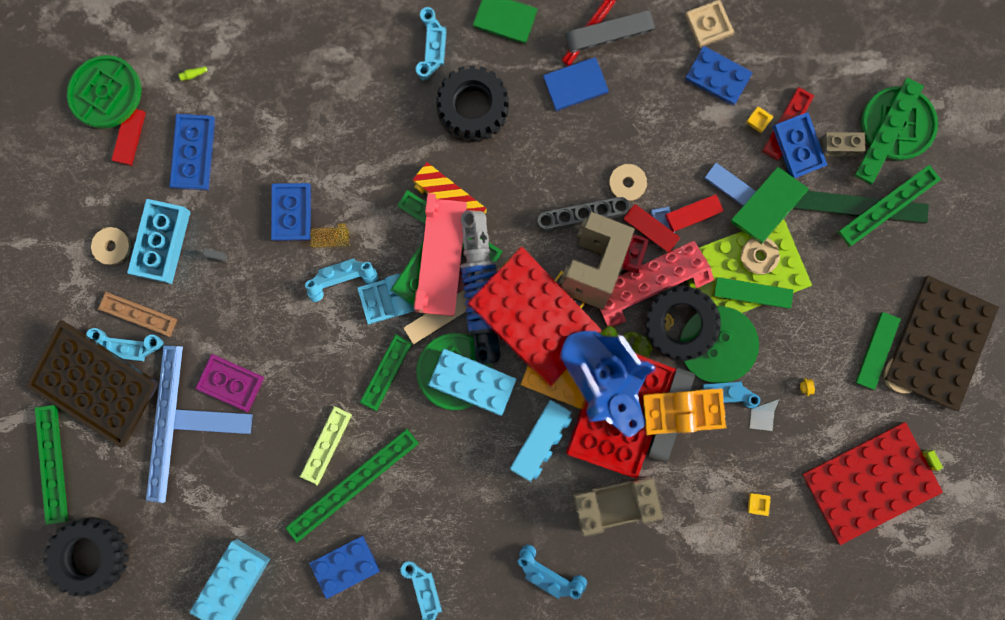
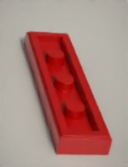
(797, 106)

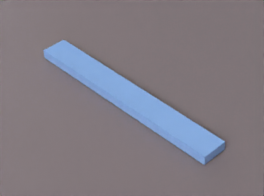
(164, 424)

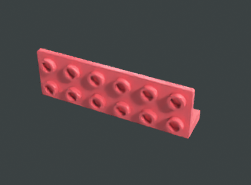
(440, 257)
(656, 277)

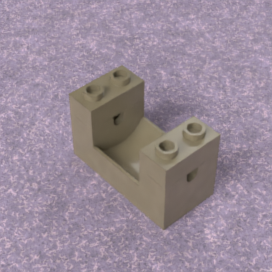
(611, 241)
(617, 505)

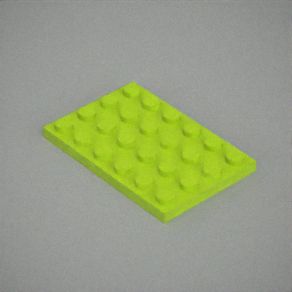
(726, 263)

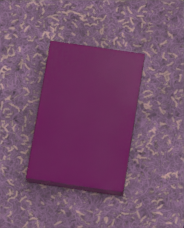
(229, 382)

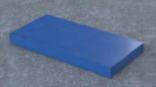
(192, 152)

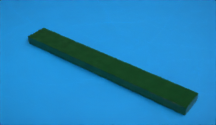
(857, 205)

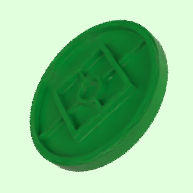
(104, 91)
(915, 134)
(456, 343)
(732, 352)

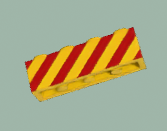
(432, 181)

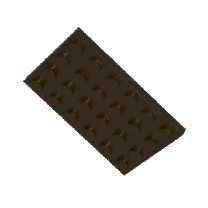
(942, 343)
(92, 384)

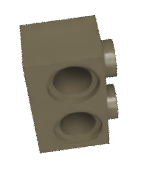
(842, 144)

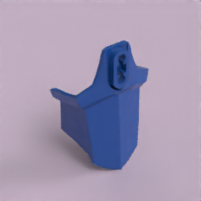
(607, 377)

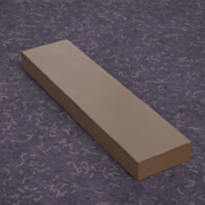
(137, 314)

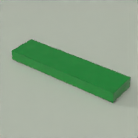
(753, 293)
(877, 351)
(386, 372)

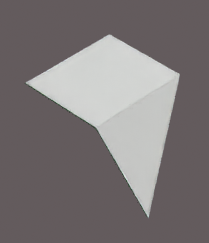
(763, 416)

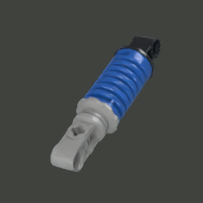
(476, 273)

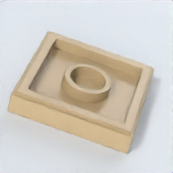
(709, 23)

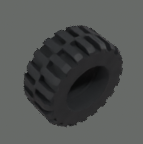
(472, 80)
(682, 296)
(61, 563)

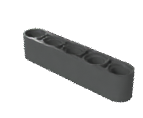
(610, 31)
(575, 220)
(662, 444)

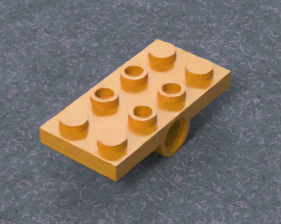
(562, 390)
(684, 411)

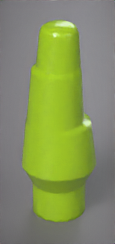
(192, 73)

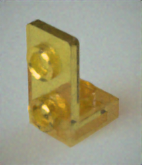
(330, 237)

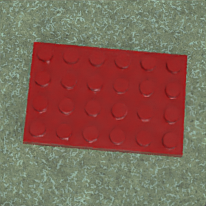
(531, 314)
(606, 445)
(872, 483)

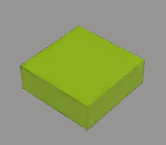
(932, 460)

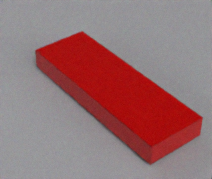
(128, 138)
(694, 213)
(652, 228)

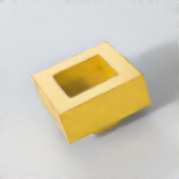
(759, 119)
(758, 504)

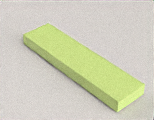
(326, 445)

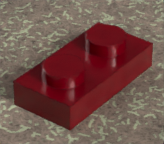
(635, 253)

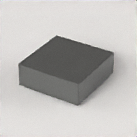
(215, 255)

